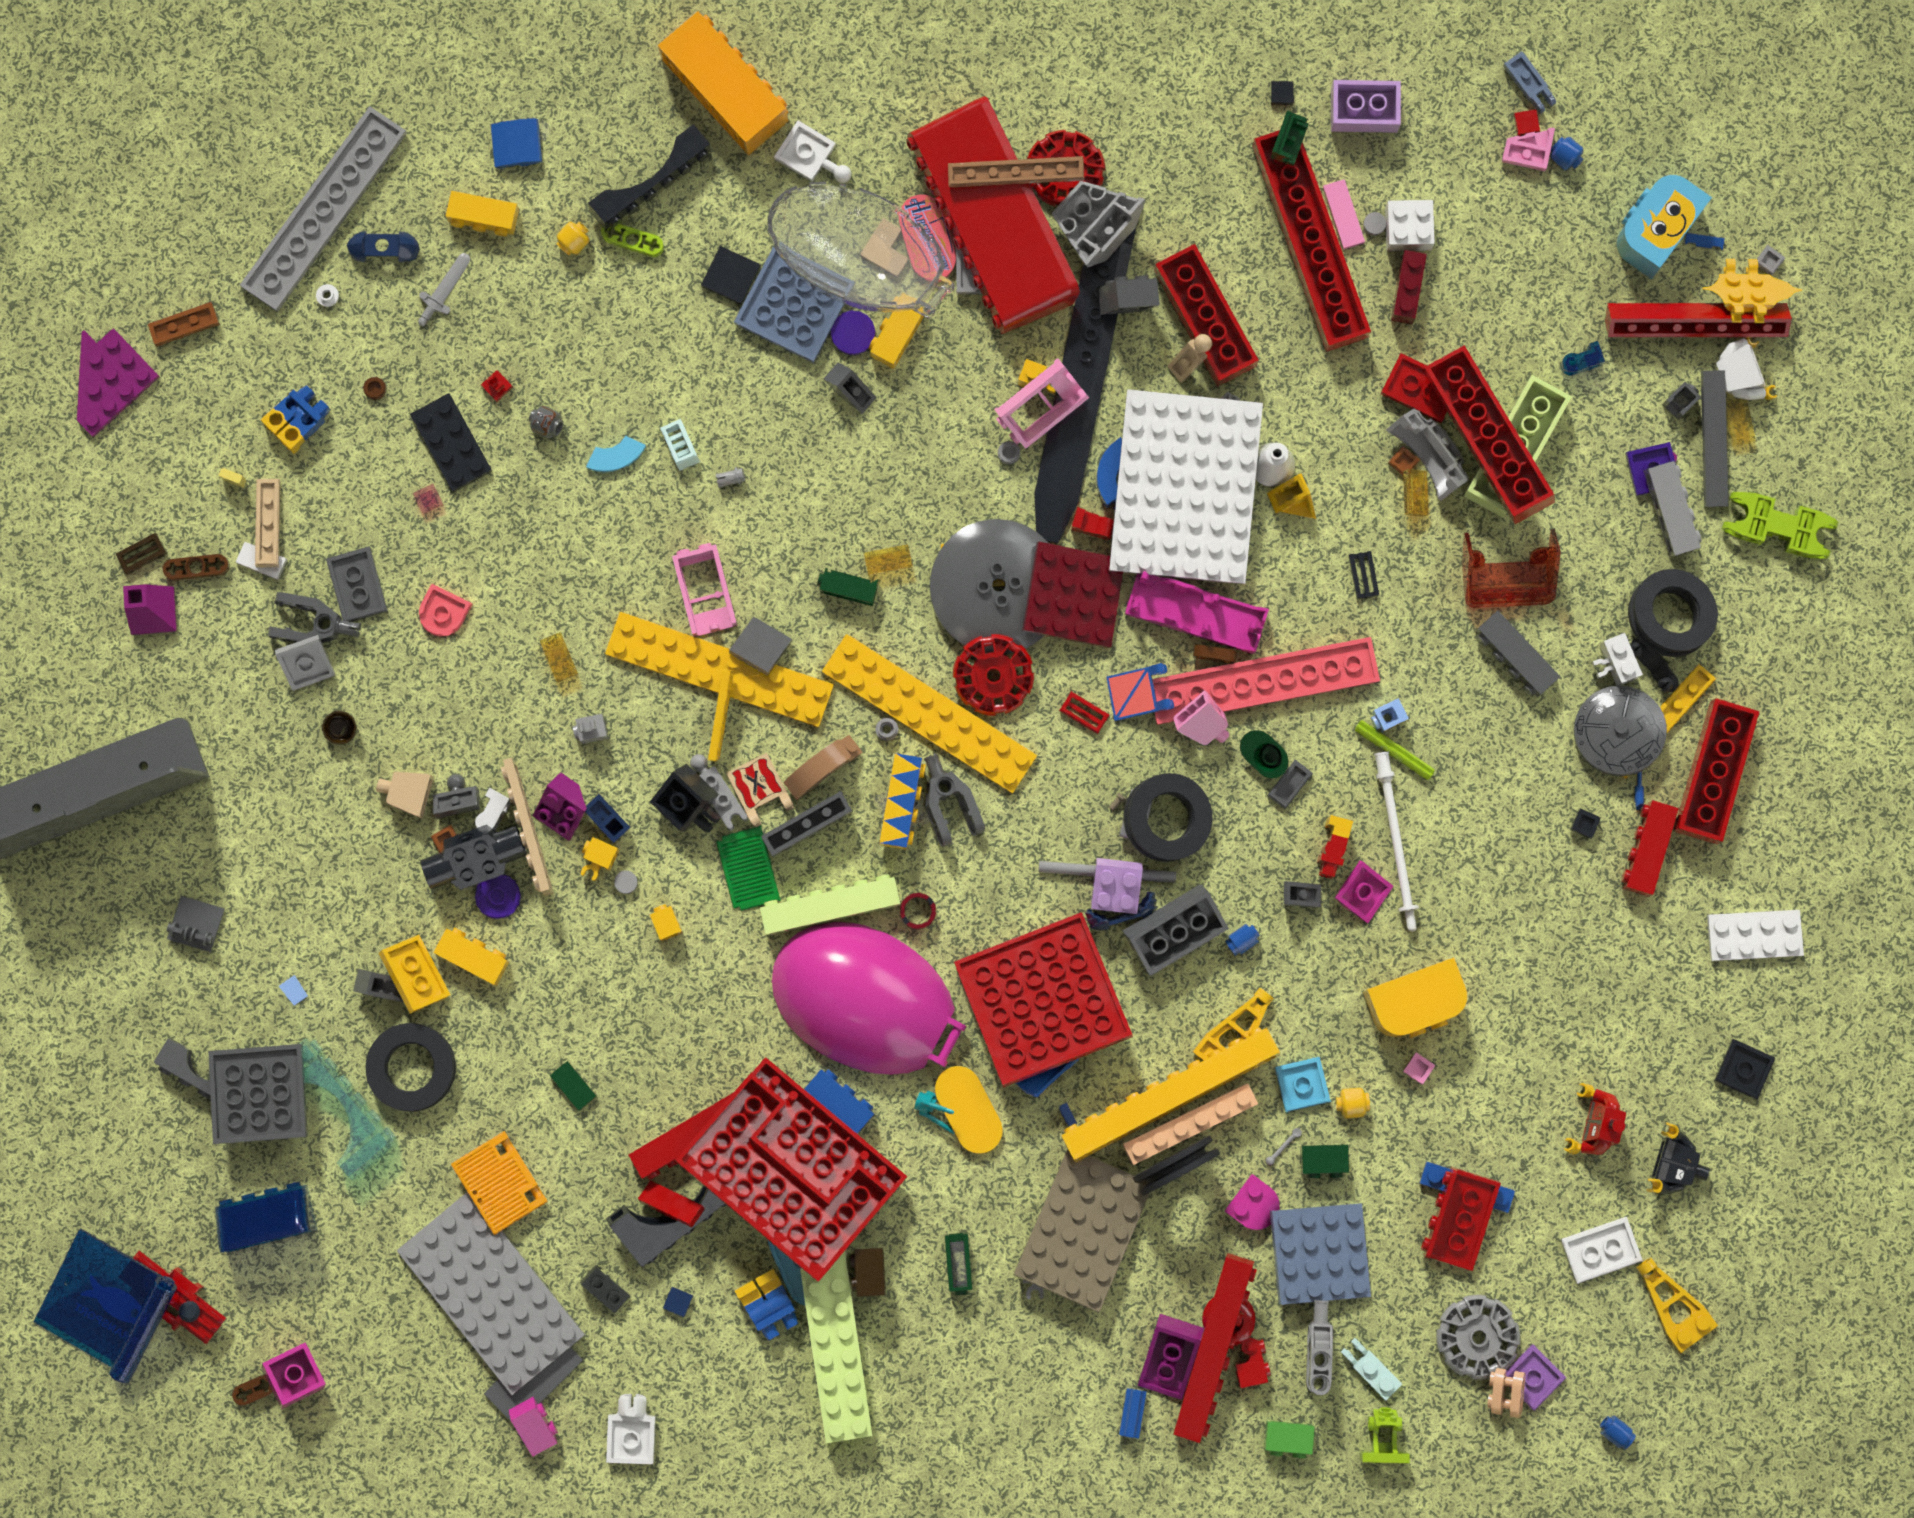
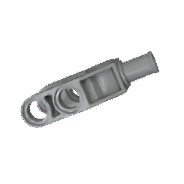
(1319, 1341)

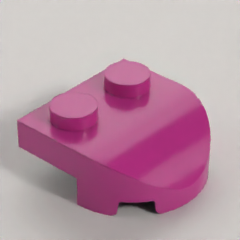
(1253, 1204)

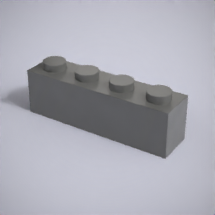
(1517, 654)
(806, 824)

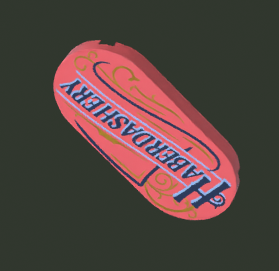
(924, 211)

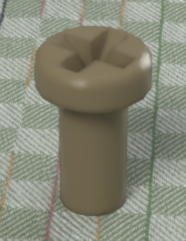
(1117, 801)

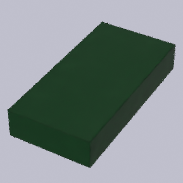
(573, 1085)

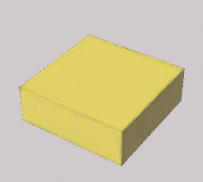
(232, 477)

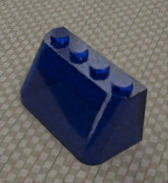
(264, 1217)

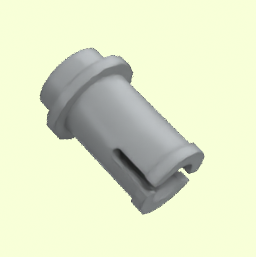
(730, 477)

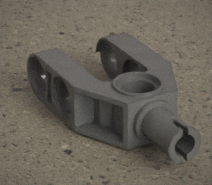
(323, 613)
(956, 788)

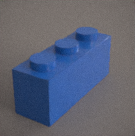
(840, 1100)

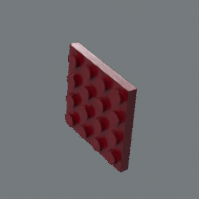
(1072, 595)

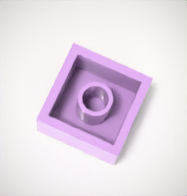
(1116, 886)

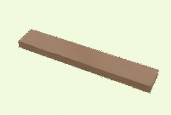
(1016, 171)

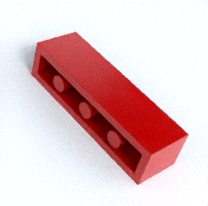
(1650, 848)

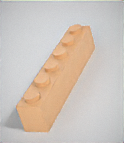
(1190, 1124)

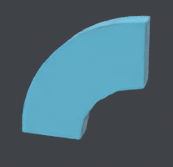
(616, 457)

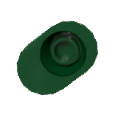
(1264, 753)

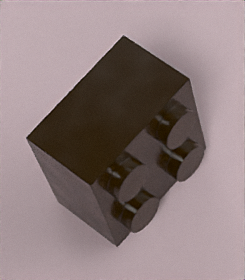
(869, 1272)

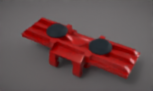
(194, 1312)

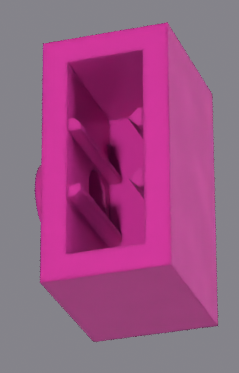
(533, 1426)

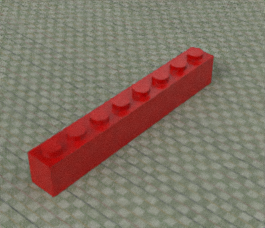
(1692, 321)
(1214, 1347)

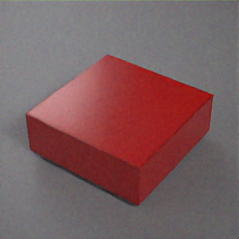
(1526, 122)

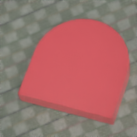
(442, 611)

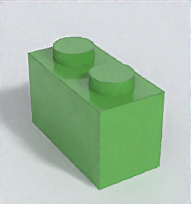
(1289, 1438)

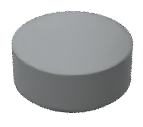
(1374, 223)
(1008, 452)
(626, 882)

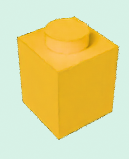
(665, 922)

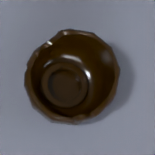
(335, 723)

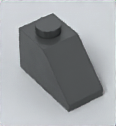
(850, 387)

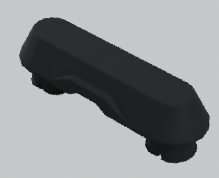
(1656, 665)

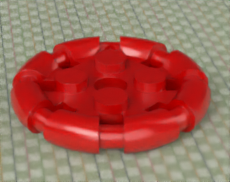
(1080, 143)
(989, 661)

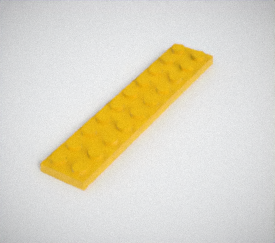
(702, 665)
(929, 713)

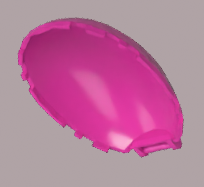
(863, 998)

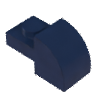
(606, 818)

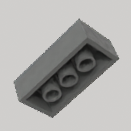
(1175, 929)

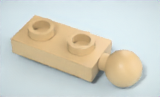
(1190, 357)

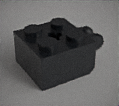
(687, 800)

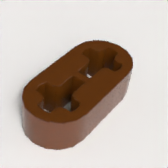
(1214, 654)
(256, 1395)

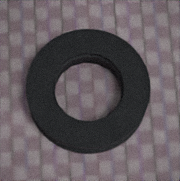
(1693, 592)
(1198, 810)
(380, 1055)
(1176, 1165)

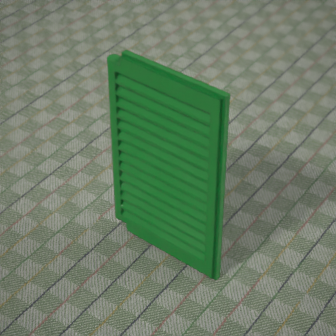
(747, 869)

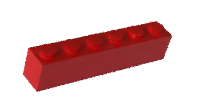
(668, 1146)

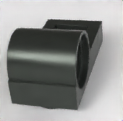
(604, 1289)

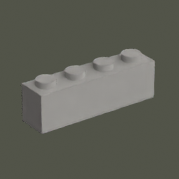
(1672, 508)

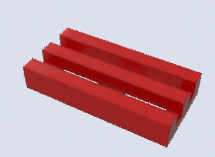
(1100, 722)

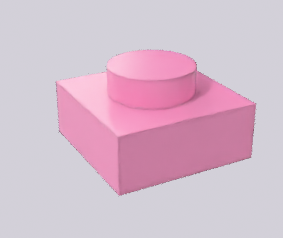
(1418, 1068)

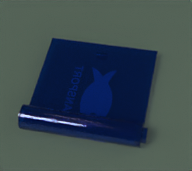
(107, 1304)

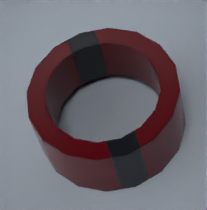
(918, 926)

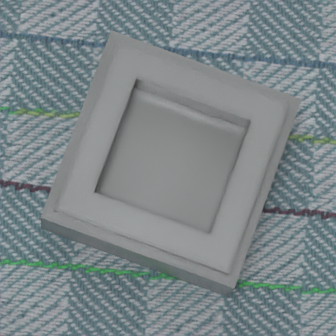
(1769, 260)

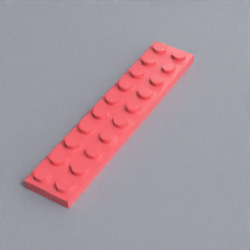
(1272, 678)

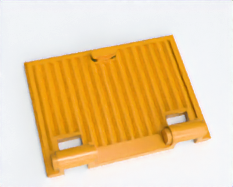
(498, 1183)

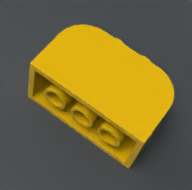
(1417, 1000)

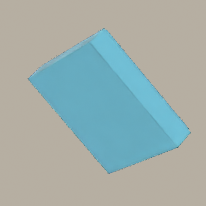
(1302, 1084)

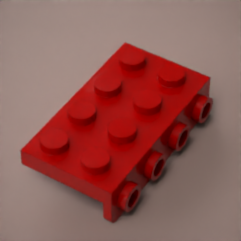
(1460, 1218)

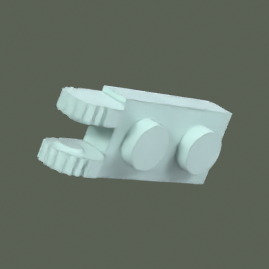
(1373, 1371)

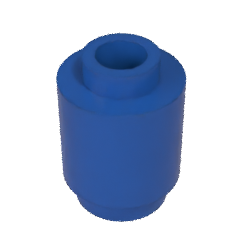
(1242, 939)
(1617, 1432)

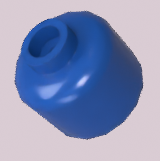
(1567, 153)

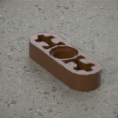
(212, 559)

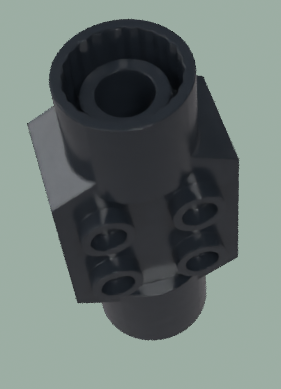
(473, 857)

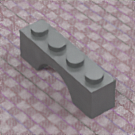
(177, 1060)

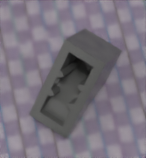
(376, 985)

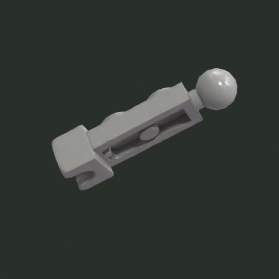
(725, 803)

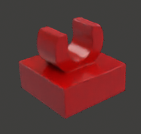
(496, 385)

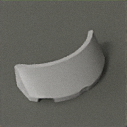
(1434, 449)

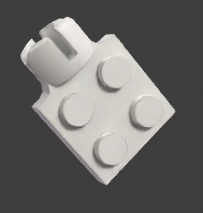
(631, 1432)

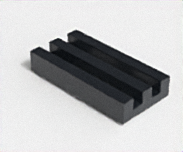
(1360, 556)

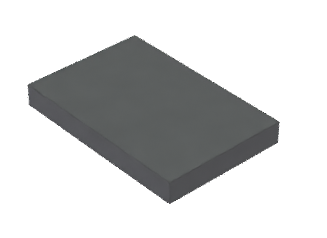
(357, 584)

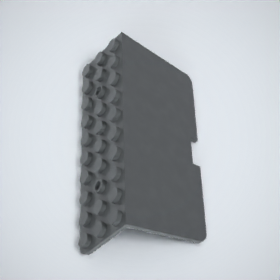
(98, 785)

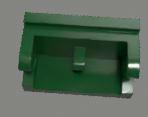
(1290, 138)

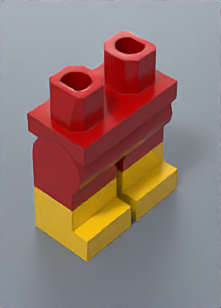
(1336, 845)

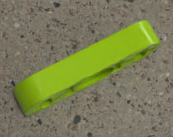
(650, 238)

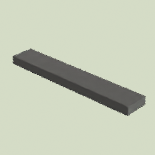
(1714, 438)

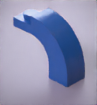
(1107, 474)

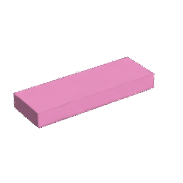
(1343, 214)

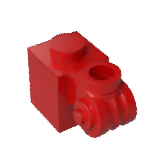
(1253, 1370)

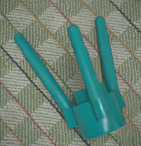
(926, 1103)

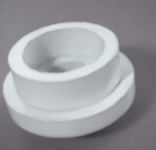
(327, 302)

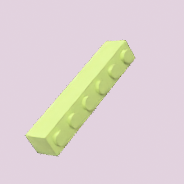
(829, 906)

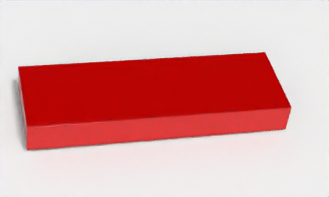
(671, 1204)

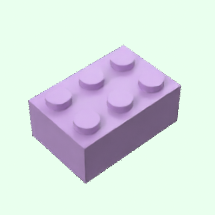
(1365, 106)

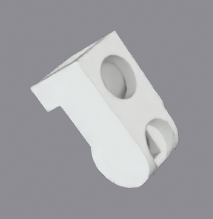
(494, 810)

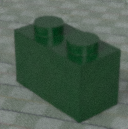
(1324, 1159)

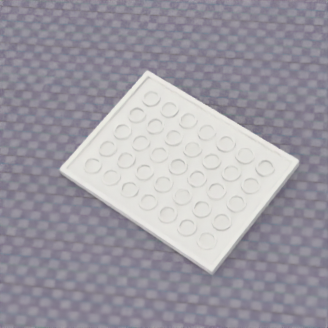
(1186, 486)

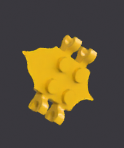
(1749, 291)

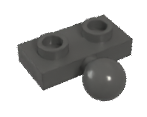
(457, 800)

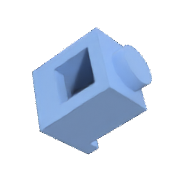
(1396, 712)

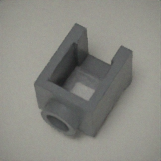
(1682, 400)

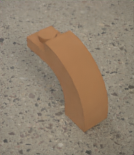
(821, 766)

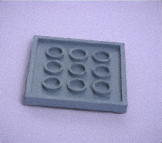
(788, 310)
(1320, 1253)

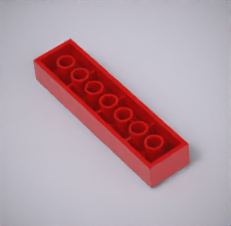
(1489, 435)

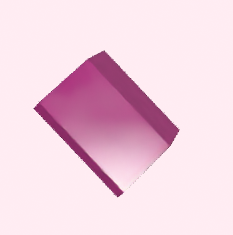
(1363, 892)

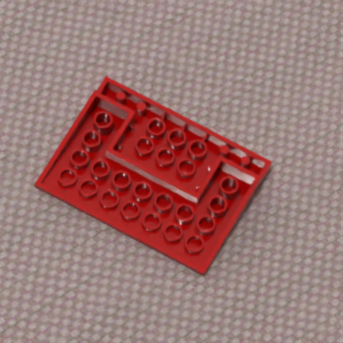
(791, 1169)

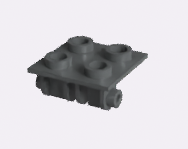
(195, 923)

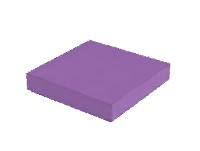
(1540, 1378)

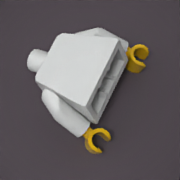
(1743, 372)

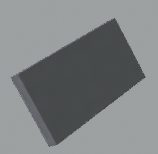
(538, 1387)

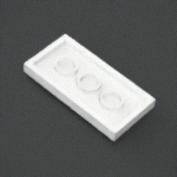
(1755, 935)

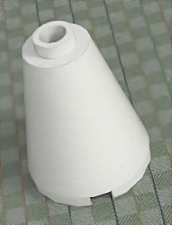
(1274, 464)

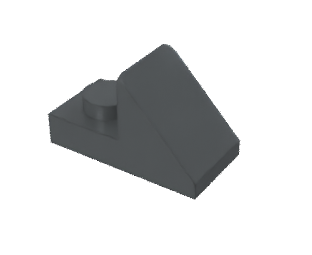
(1302, 894)

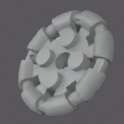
(1465, 1331)

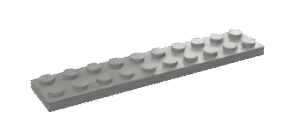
(323, 209)

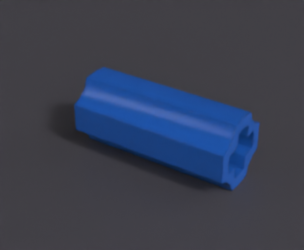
(1132, 1413)

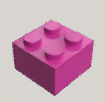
(293, 1375)

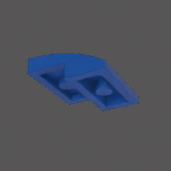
(516, 143)

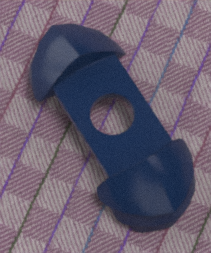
(399, 245)
(1101, 923)

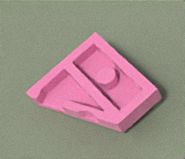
(1529, 150)

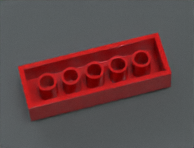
(1206, 311)
(1716, 771)

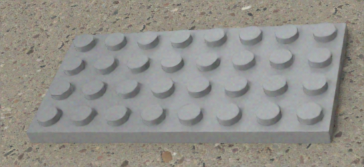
(491, 1294)

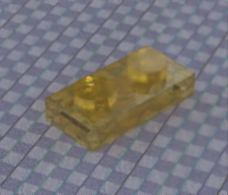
(1415, 492)

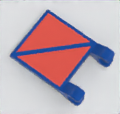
(1134, 692)

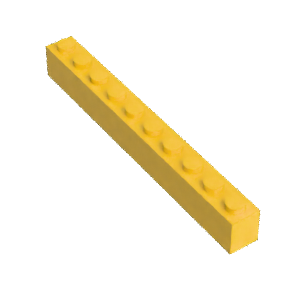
(1171, 1094)

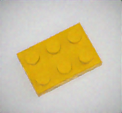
(414, 974)

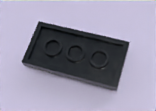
(451, 442)

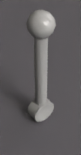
(1271, 1159)

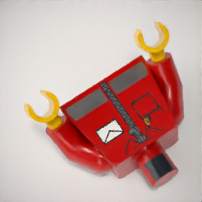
(1603, 1123)

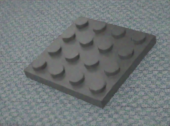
(257, 1094)

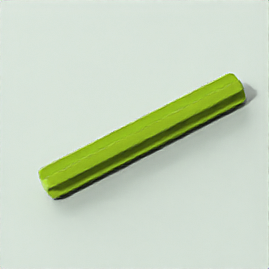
(1394, 750)

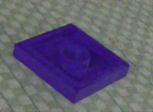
(1646, 458)

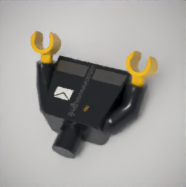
(1676, 1163)

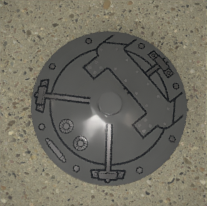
(1620, 730)

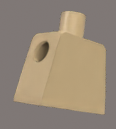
(407, 791)

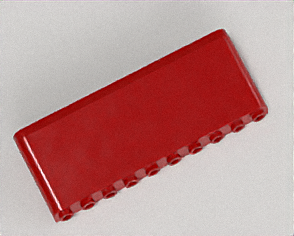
(995, 226)

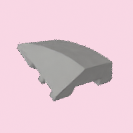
(1097, 220)

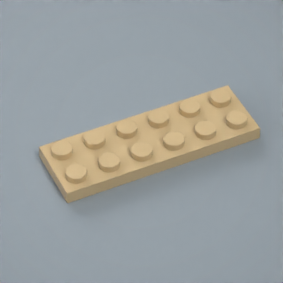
(524, 819)

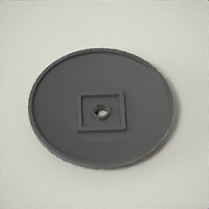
(964, 579)

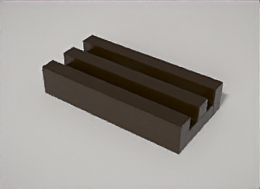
(143, 562)

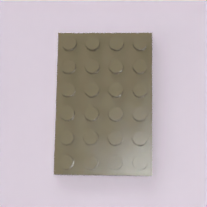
(1082, 1231)

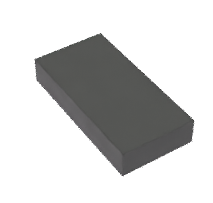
(1290, 784)

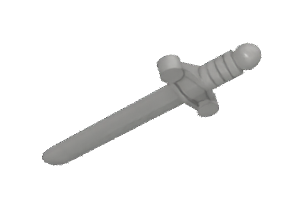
(436, 301)

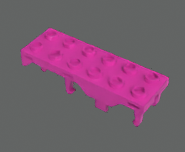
(1196, 612)

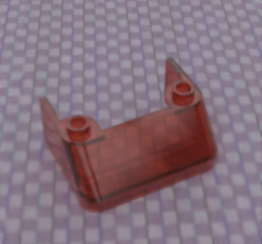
(1511, 582)

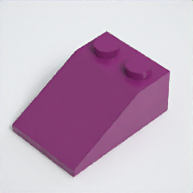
(1170, 1356)

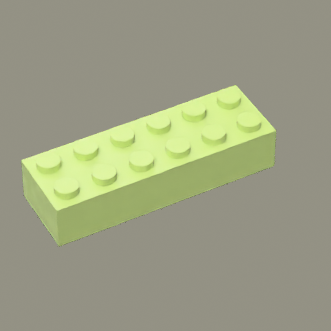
(1534, 420)

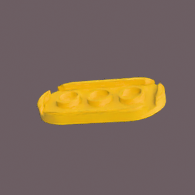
(974, 1115)

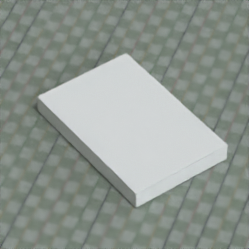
(1601, 1250)

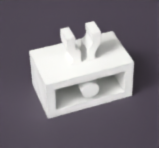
(1619, 659)

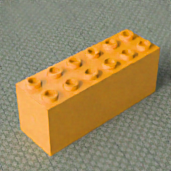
(724, 82)

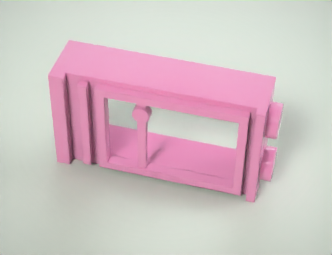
(1065, 386)
(711, 620)

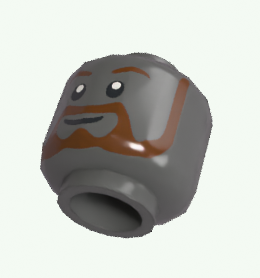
(546, 422)

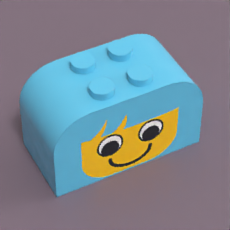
(1659, 222)

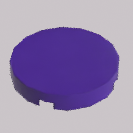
(853, 332)
(502, 901)

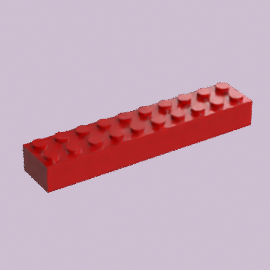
(1313, 246)

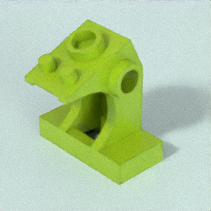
(1384, 1451)

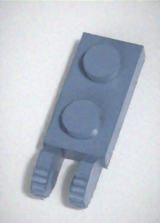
(1529, 81)

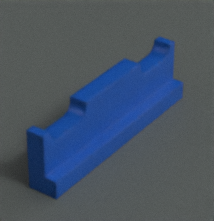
(1704, 241)

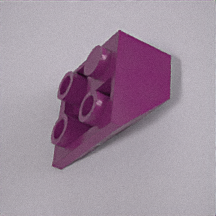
(150, 609)
(561, 806)

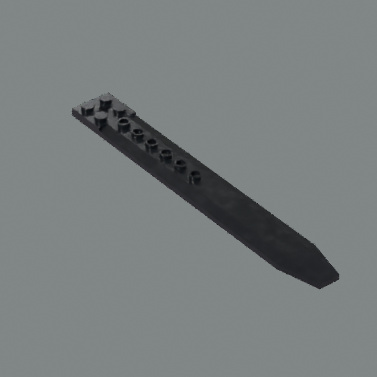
(1086, 360)

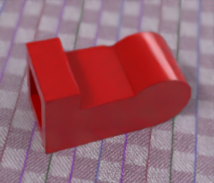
(1092, 524)

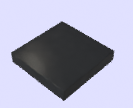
(730, 275)
(1744, 1069)

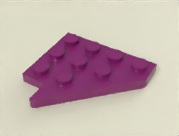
(109, 379)

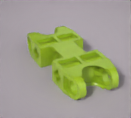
(1796, 529)

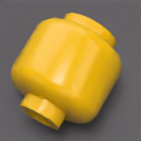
(573, 238)
(1353, 1103)

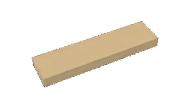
(267, 523)

